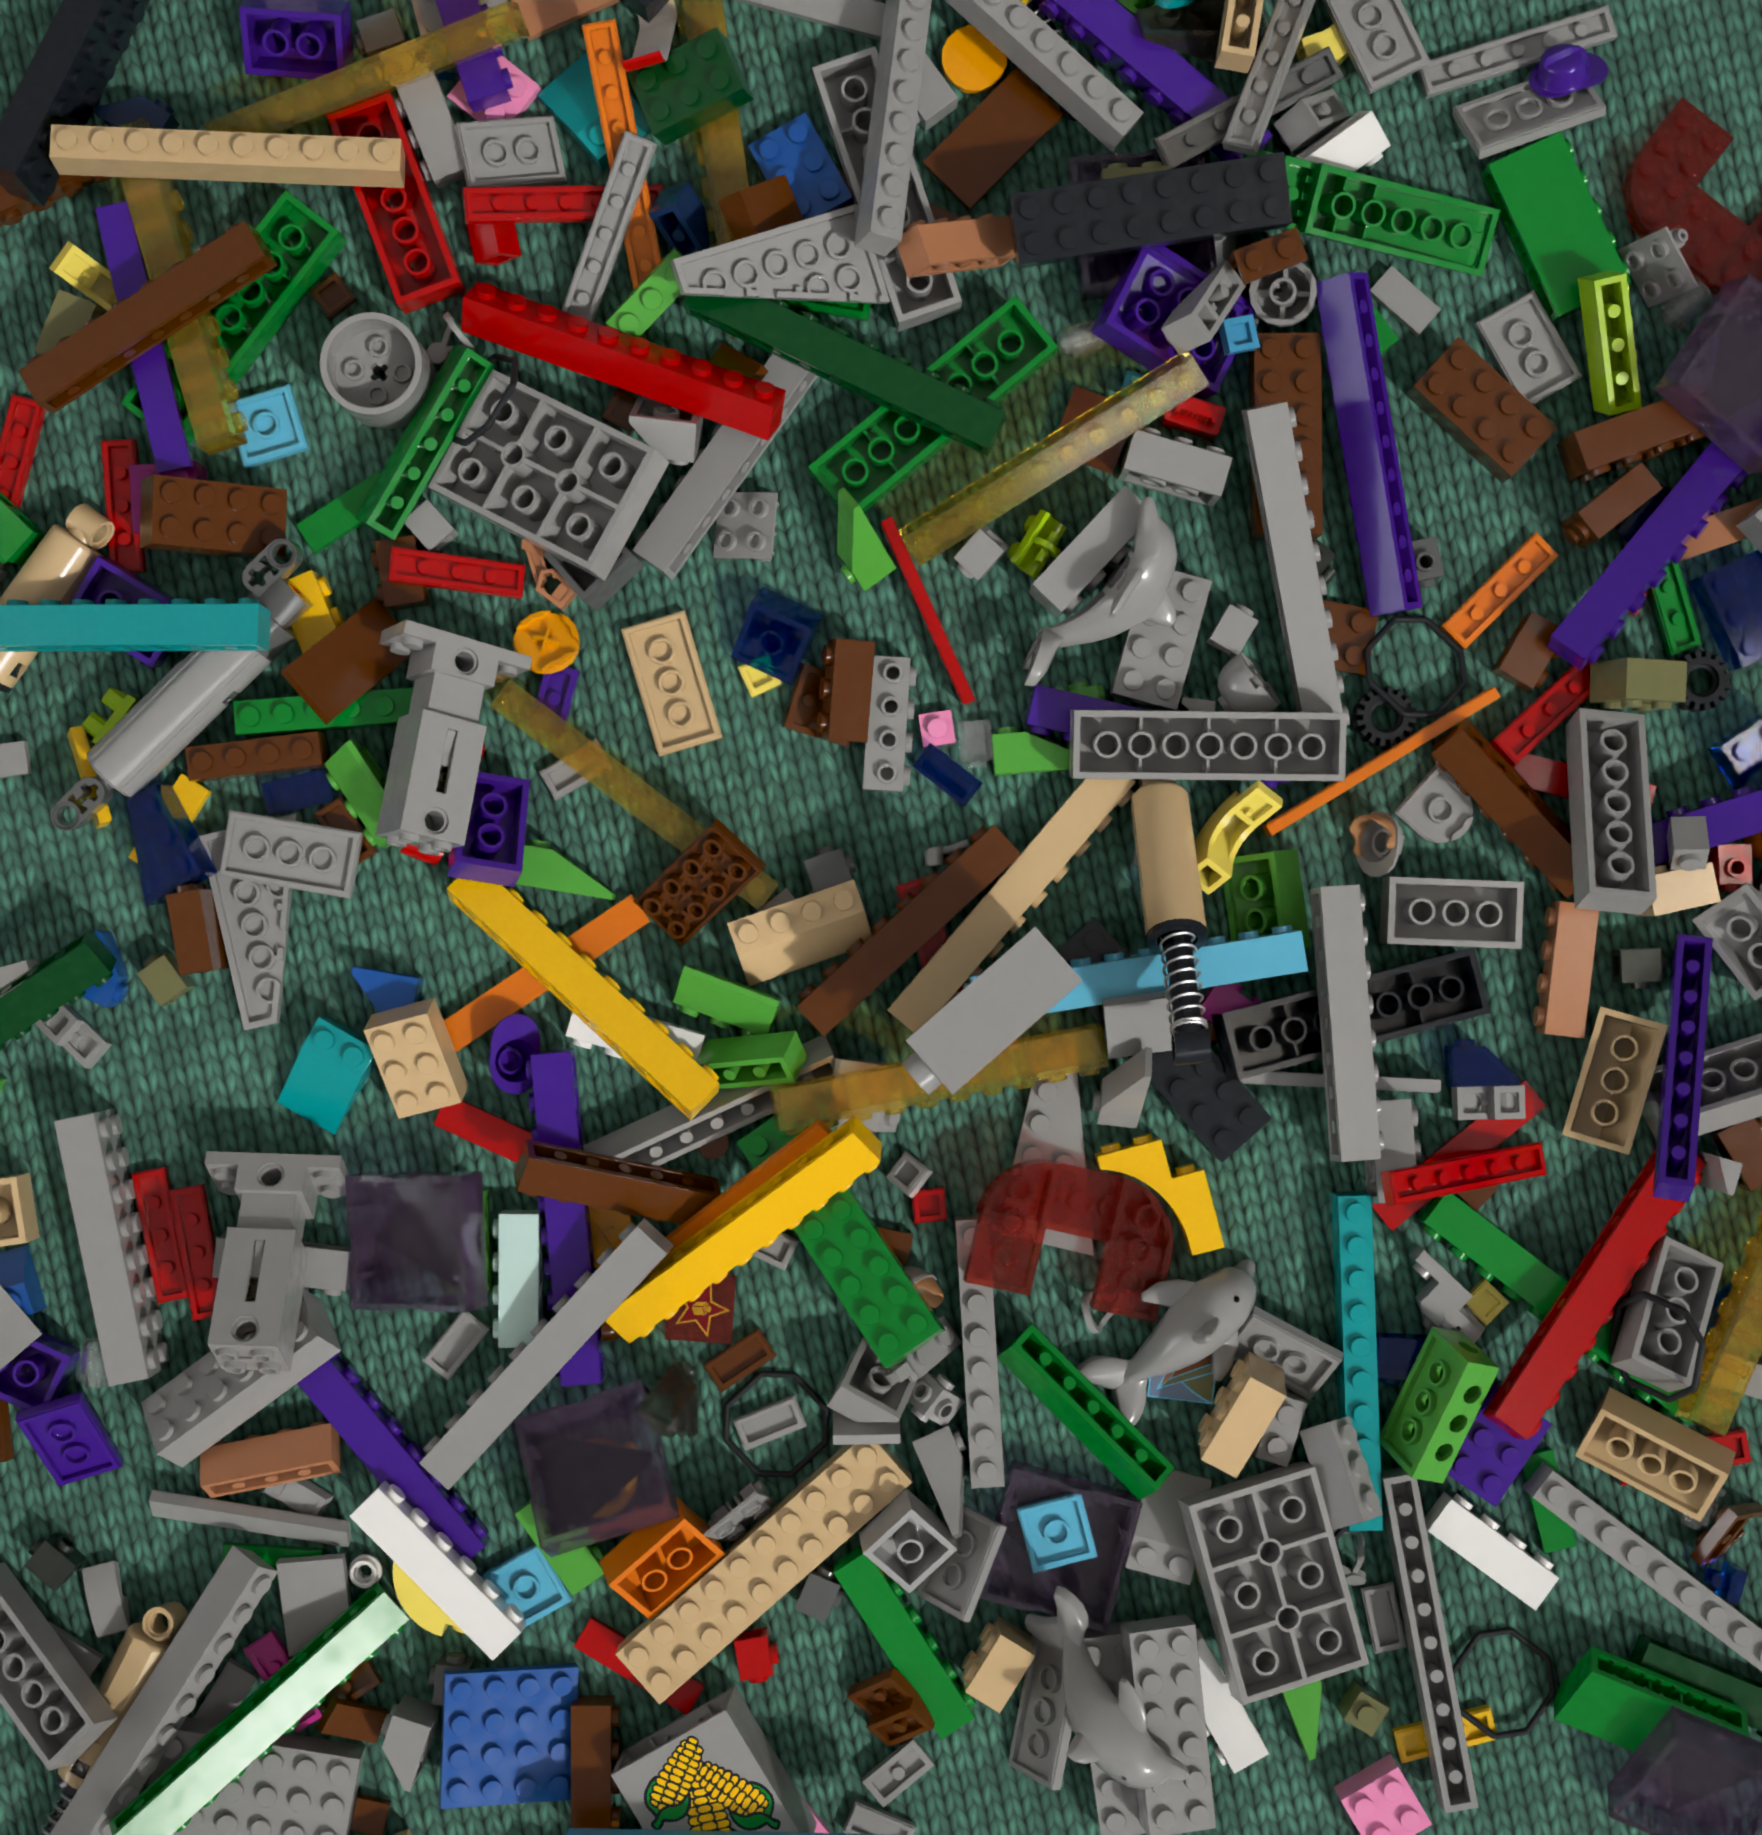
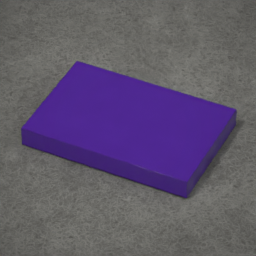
(69, 1439)

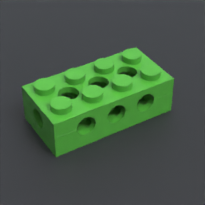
(1438, 1404)

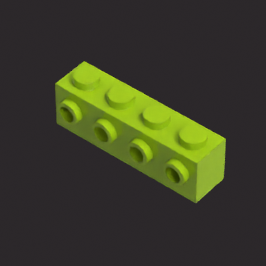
(1610, 342)

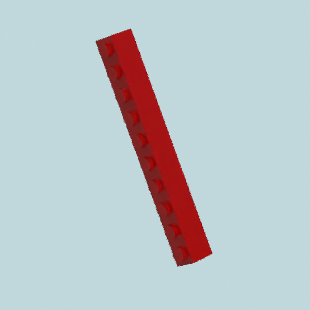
(623, 360)
(1584, 1306)

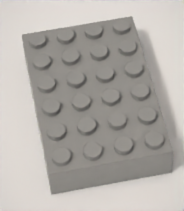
(550, 475)
(1273, 1582)
(292, 1790)

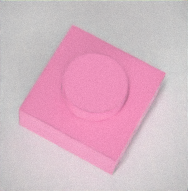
(937, 728)

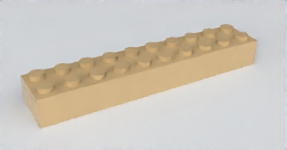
(763, 1566)

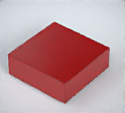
(929, 1205)

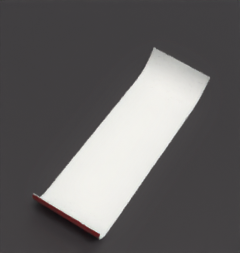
(653, 39)

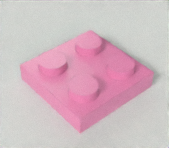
(522, 95)

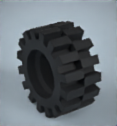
(1718, 681)
(1374, 735)

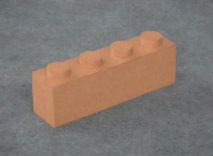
(956, 245)
(1566, 970)
(270, 1459)

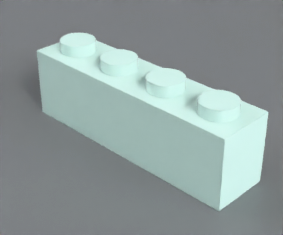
(519, 1276)

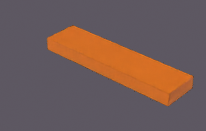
(1499, 590)

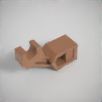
(563, 593)

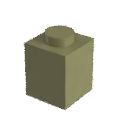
(163, 979)
(1362, 1708)

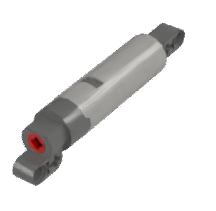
(186, 697)

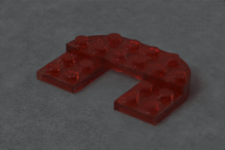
(1665, 193)
(1076, 1202)

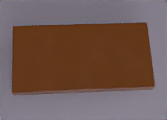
(992, 139)
(345, 663)
(699, 882)

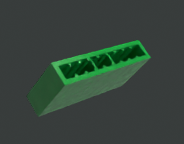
(1552, 221)
(1627, 1701)

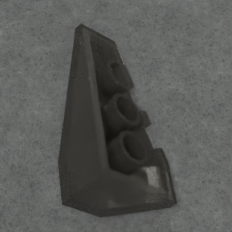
(1188, 28)
(673, 1401)

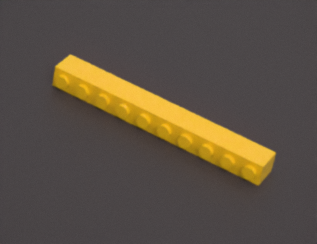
(587, 993)
(748, 1226)

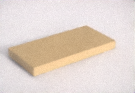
(671, 683)

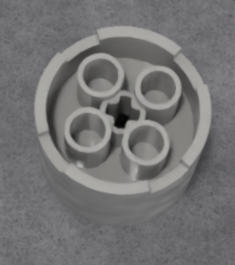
(358, 352)

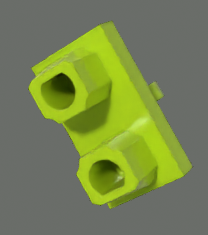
(1038, 543)
(116, 700)

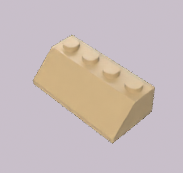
(799, 932)
(1614, 1080)
(1655, 1454)

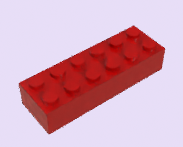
(402, 219)

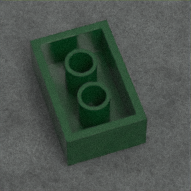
(691, 87)

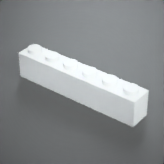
(439, 1569)

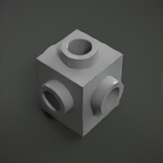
(935, 1399)

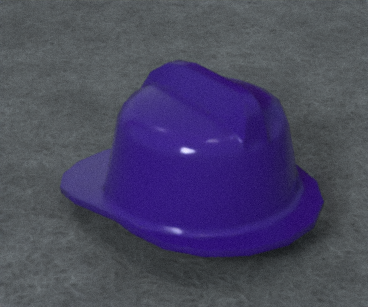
(1566, 70)
(510, 1047)

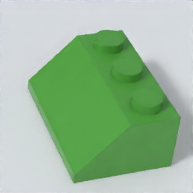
(362, 783)
(1266, 894)
(725, 1001)

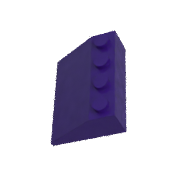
(1142, 303)

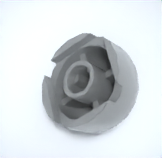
(1284, 296)
(1245, 688)

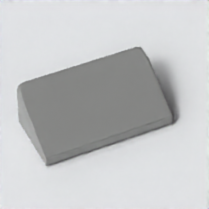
(1719, 1173)

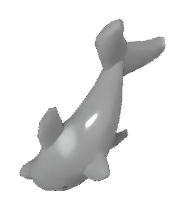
(1130, 596)
(1199, 1322)
(1105, 1728)

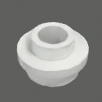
(358, 1577)

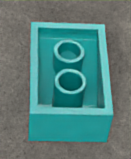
(575, 106)
(328, 1074)

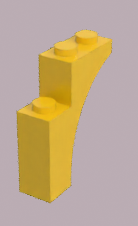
(1184, 1191)

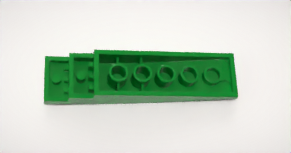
(1388, 216)

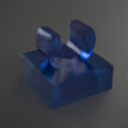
(1728, 1581)

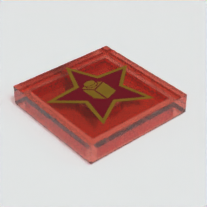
(707, 1317)

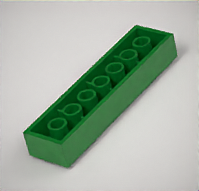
(251, 317)
(891, 447)
(857, 1264)

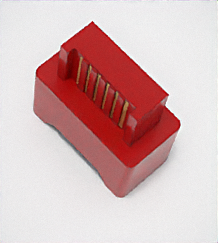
(1196, 418)

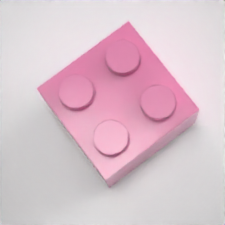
(1382, 1801)

